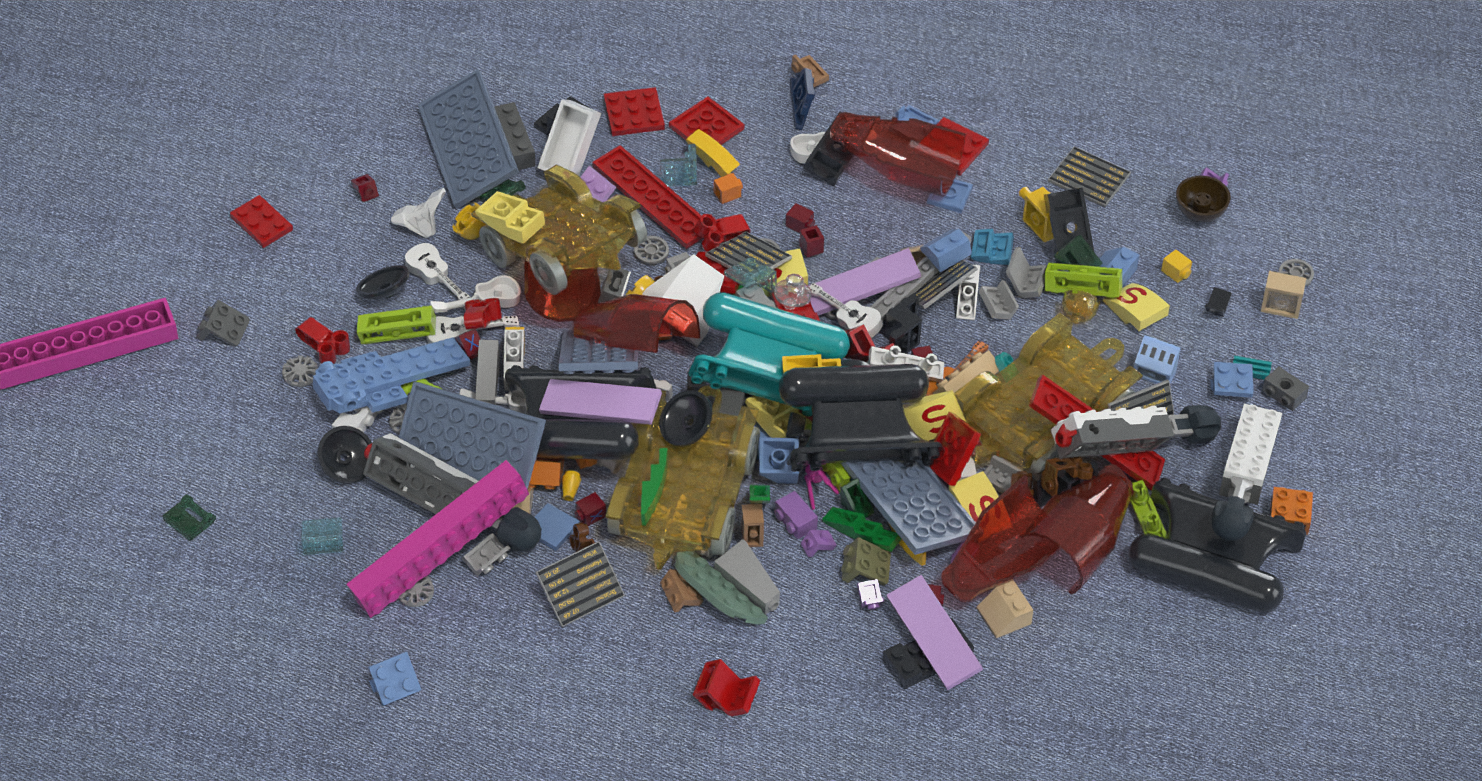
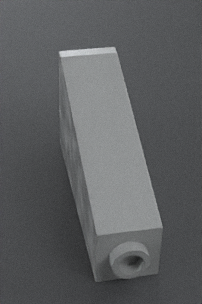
(487, 371)
(749, 577)

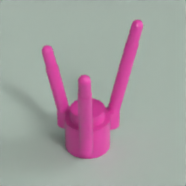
(816, 477)

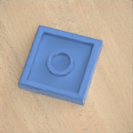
(955, 198)
(555, 526)

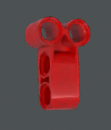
(719, 230)
(481, 313)
(323, 340)

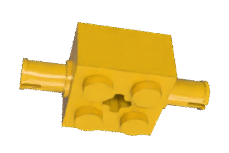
(1035, 212)

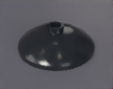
(383, 282)
(685, 418)
(346, 442)

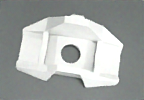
(420, 217)

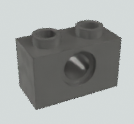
(1285, 388)

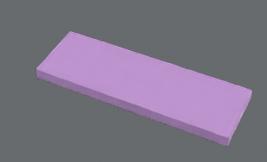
(867, 280)
(600, 401)
(934, 632)

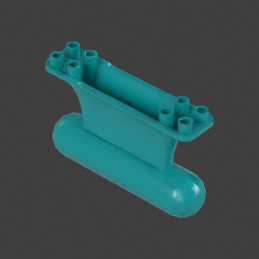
(756, 345)

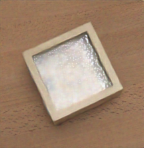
(1283, 294)

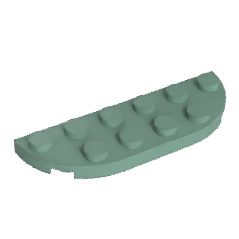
(716, 588)

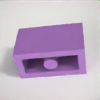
(795, 515)

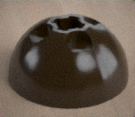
(1202, 198)

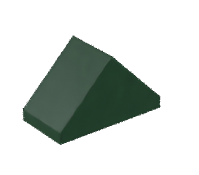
(855, 499)

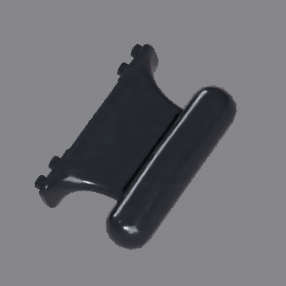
(858, 414)
(575, 436)
(1206, 562)

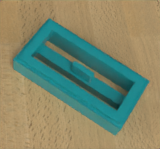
(1258, 365)

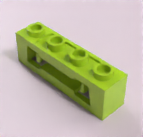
(1083, 279)
(396, 324)

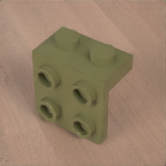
(867, 560)

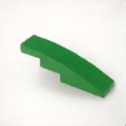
(653, 489)
(759, 494)
(855, 526)

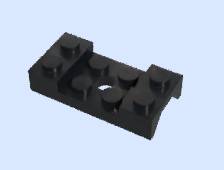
(828, 161)
(1065, 208)
(911, 663)

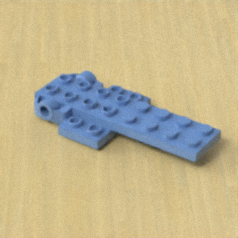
(377, 379)

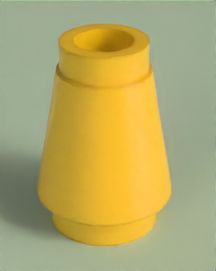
(570, 484)

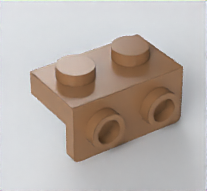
(808, 62)
(679, 591)

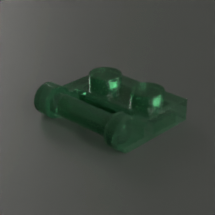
(507, 187)
(1080, 251)
(184, 522)

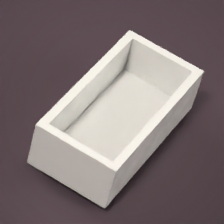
(570, 137)

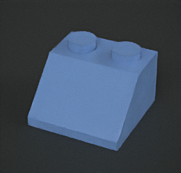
(947, 249)
(1122, 259)
(773, 459)

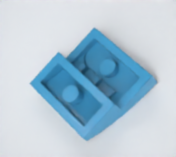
(992, 247)

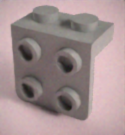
(1026, 279)

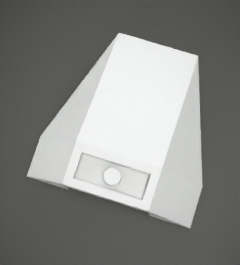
(689, 281)

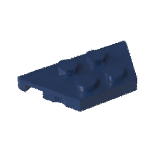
(802, 96)

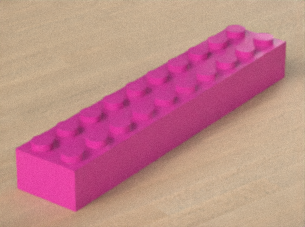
(86, 342)
(438, 539)

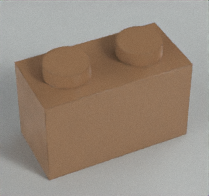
(752, 524)

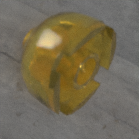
(1079, 306)

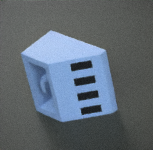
(1157, 360)

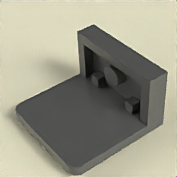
(224, 323)

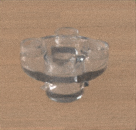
(792, 292)

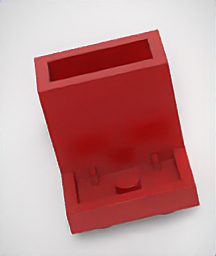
(861, 343)
(724, 689)

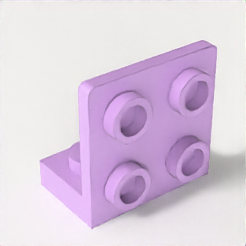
(597, 184)

